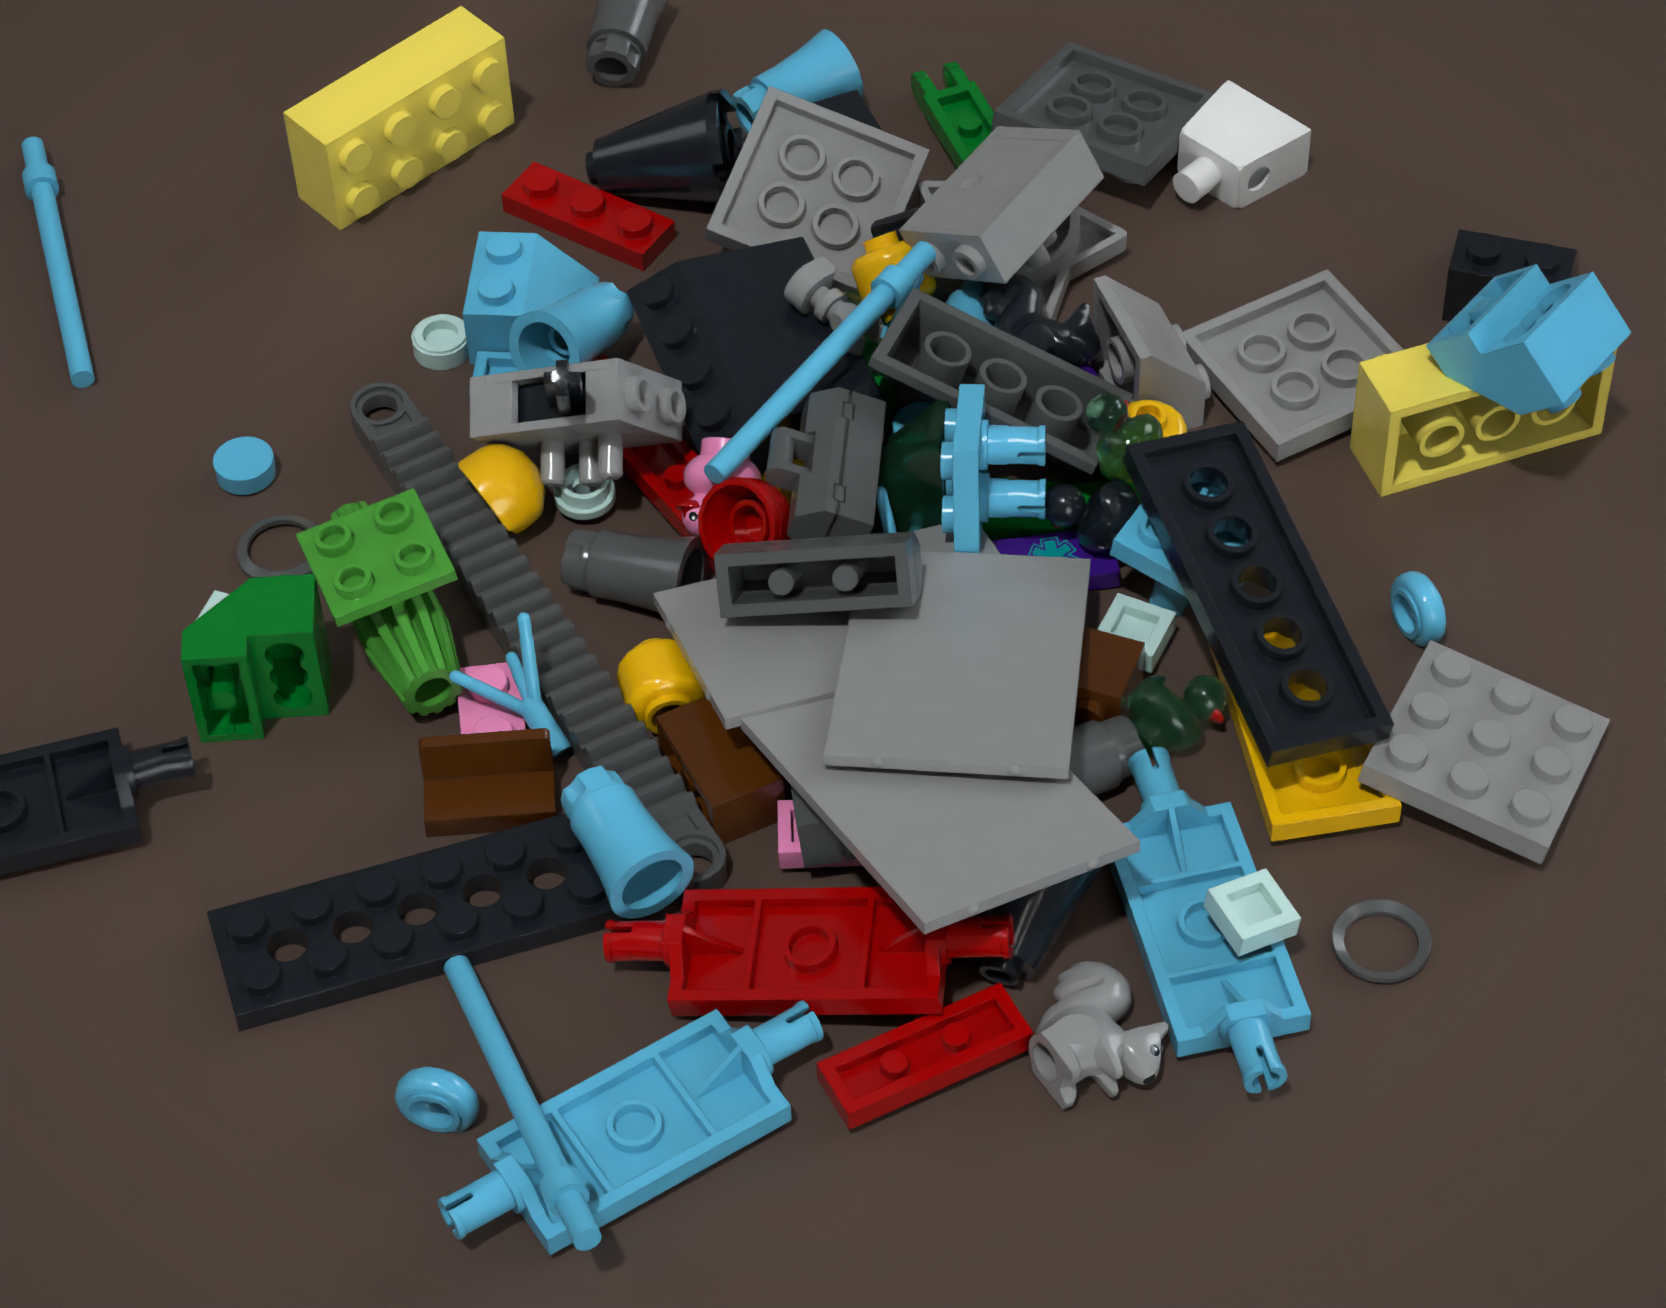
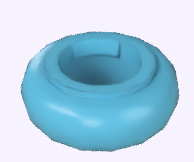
(1418, 608)
(437, 1100)

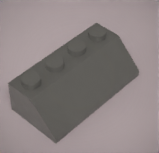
(939, 347)

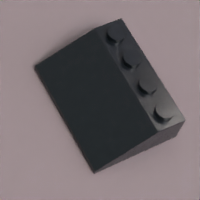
(736, 338)

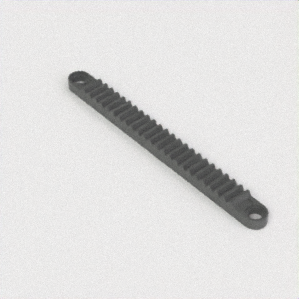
(501, 588)

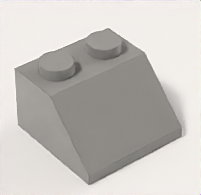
(1145, 351)

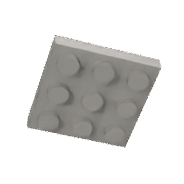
(814, 180)
(1291, 361)
(1485, 751)

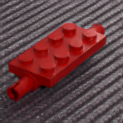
(816, 945)

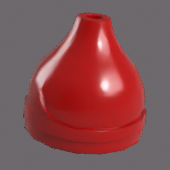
(742, 512)

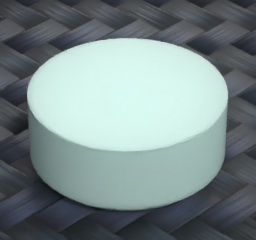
(440, 342)

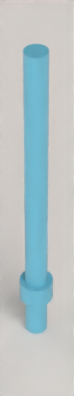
(42, 188)
(887, 291)
(560, 1183)

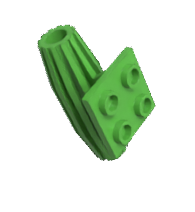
(380, 575)

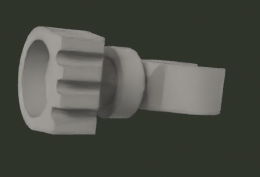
(811, 291)

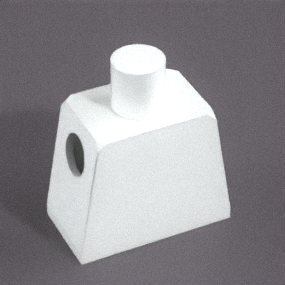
(1239, 149)

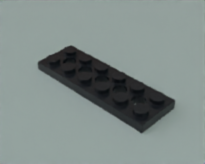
(1236, 622)
(399, 952)

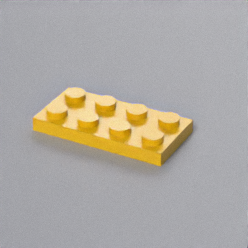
(1313, 792)

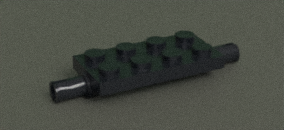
(79, 796)

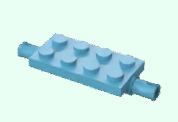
(1195, 974)
(643, 1123)

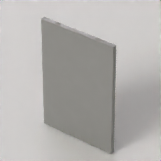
(765, 660)
(969, 673)
(944, 838)

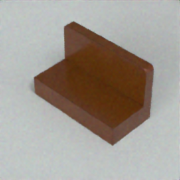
(487, 781)

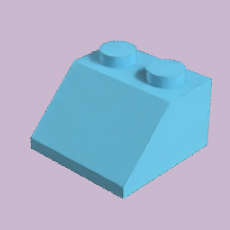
(512, 277)

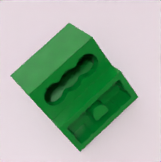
(258, 658)

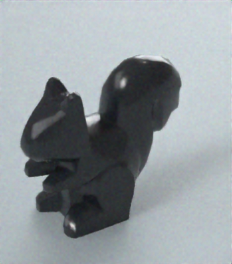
(1019, 310)

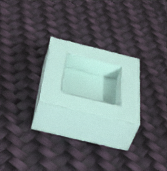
(1141, 622)
(1252, 912)

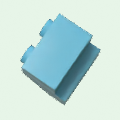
(1531, 340)

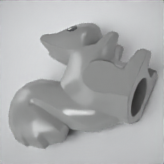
(1082, 1037)

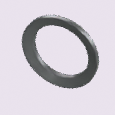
(252, 570)
(1387, 908)

